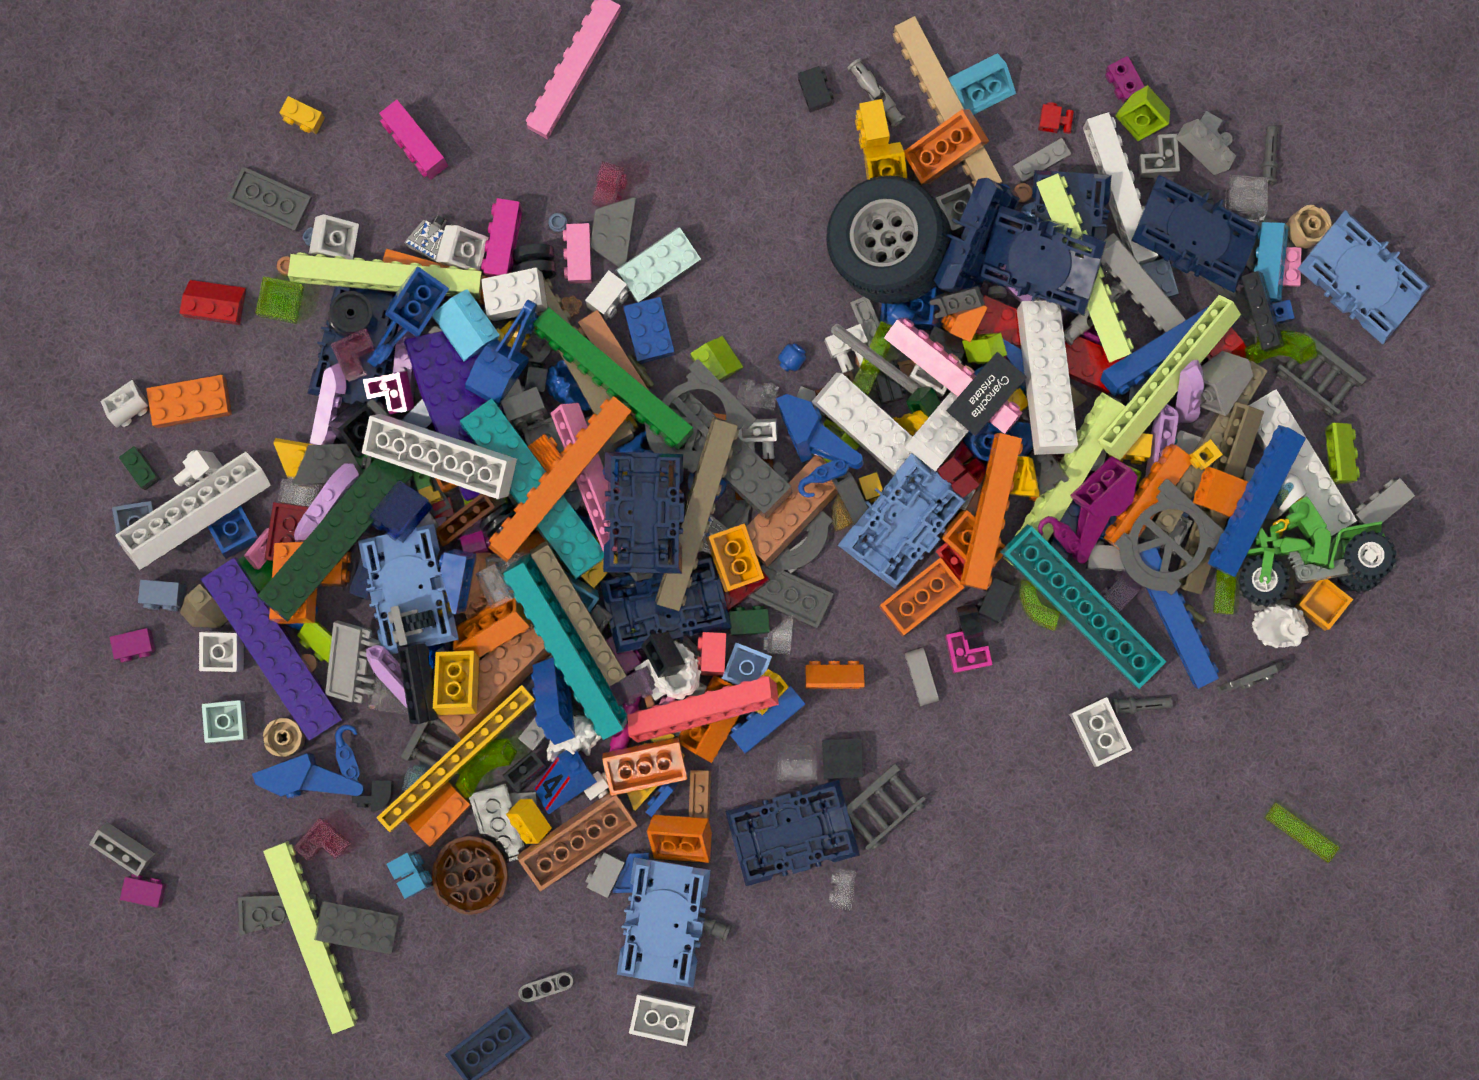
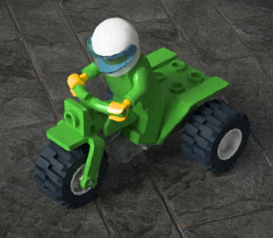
(1357, 555)

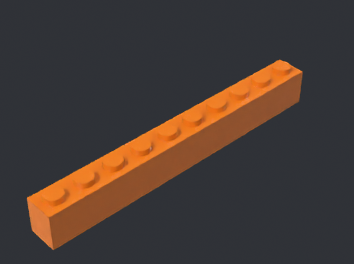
(561, 477)

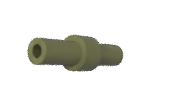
(641, 371)
(1196, 616)

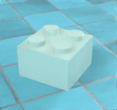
(224, 721)

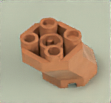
(476, 600)

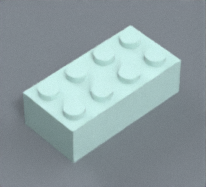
(658, 264)

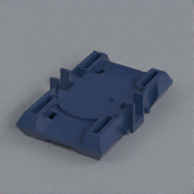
(1078, 186)
(1196, 234)
(965, 255)
(1042, 260)
(376, 328)
(652, 513)
(647, 617)
(794, 841)

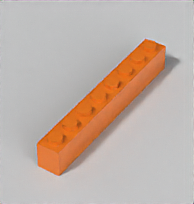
(991, 511)

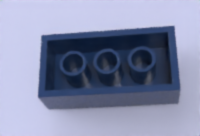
(489, 1045)

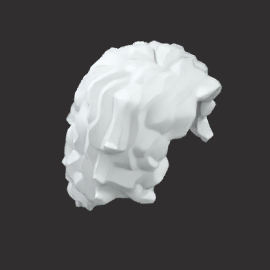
(1280, 626)
(685, 681)
(584, 739)

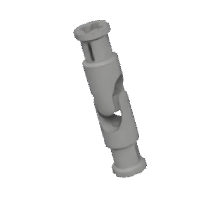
(868, 82)
(1081, 324)

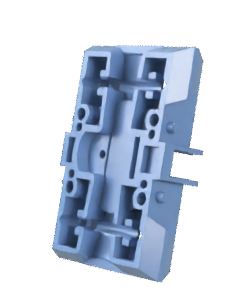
(1363, 277)
(903, 521)
(400, 583)
(654, 921)

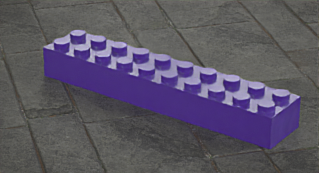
(272, 649)

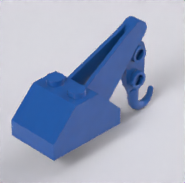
(411, 309)
(498, 363)
(812, 439)
(303, 773)

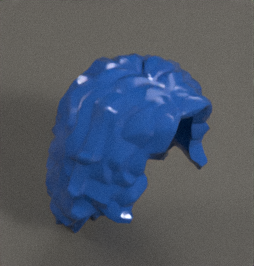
(564, 387)

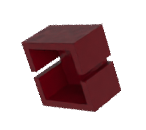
(963, 478)

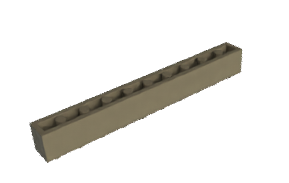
(593, 394)
(1215, 431)
(1236, 451)
(698, 509)

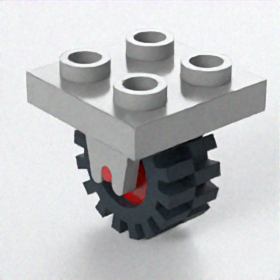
(409, 623)

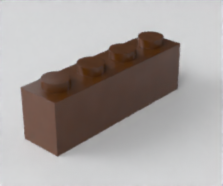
(467, 518)

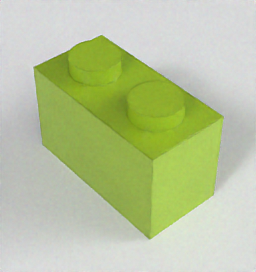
(984, 347)

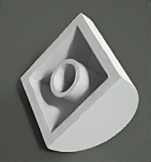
(125, 404)

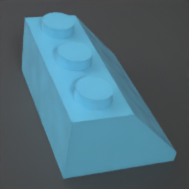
(983, 84)
(465, 325)

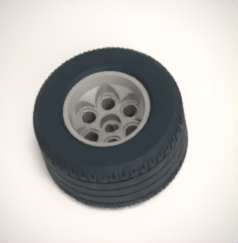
(855, 224)

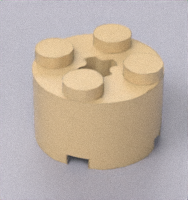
(1308, 226)
(273, 739)

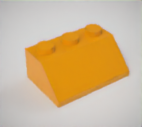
(734, 557)

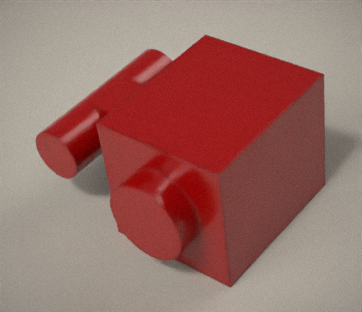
(1051, 119)

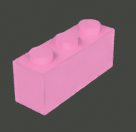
(577, 253)

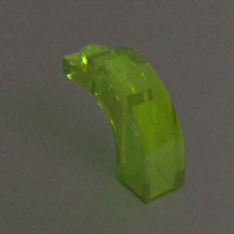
(1297, 346)
(1034, 610)
(494, 755)

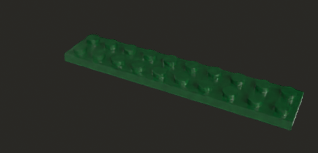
(331, 539)

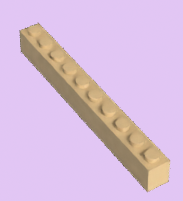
(939, 90)

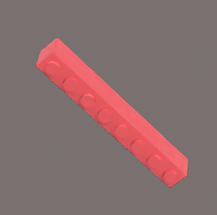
(703, 709)

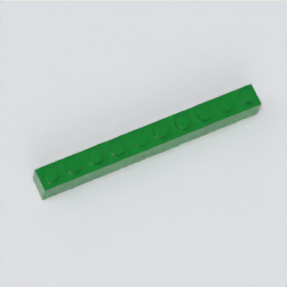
(613, 378)

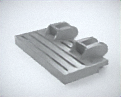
(346, 665)

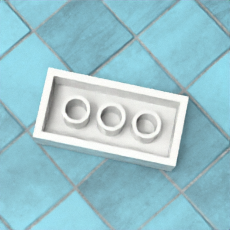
(937, 435)

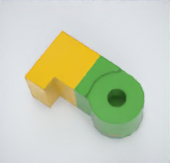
(426, 488)

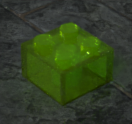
(279, 300)

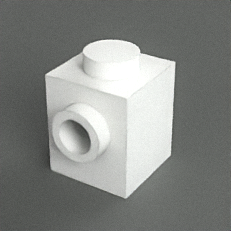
(599, 788)

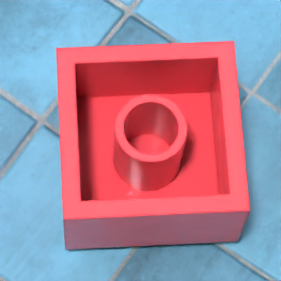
(712, 653)

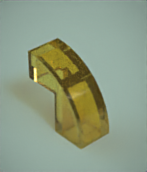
(840, 516)

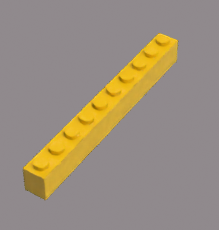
(456, 759)

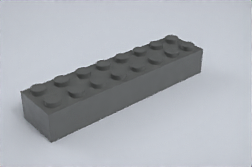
(745, 469)

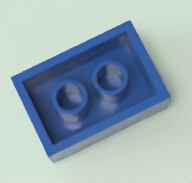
(649, 330)

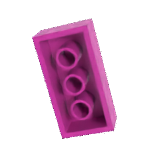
(413, 139)
(503, 237)

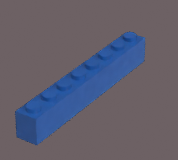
(1146, 360)
(1256, 500)
(1180, 628)

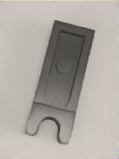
(957, 301)

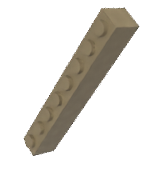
(578, 613)

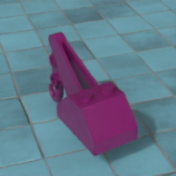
(1102, 495)

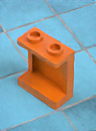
(1219, 491)

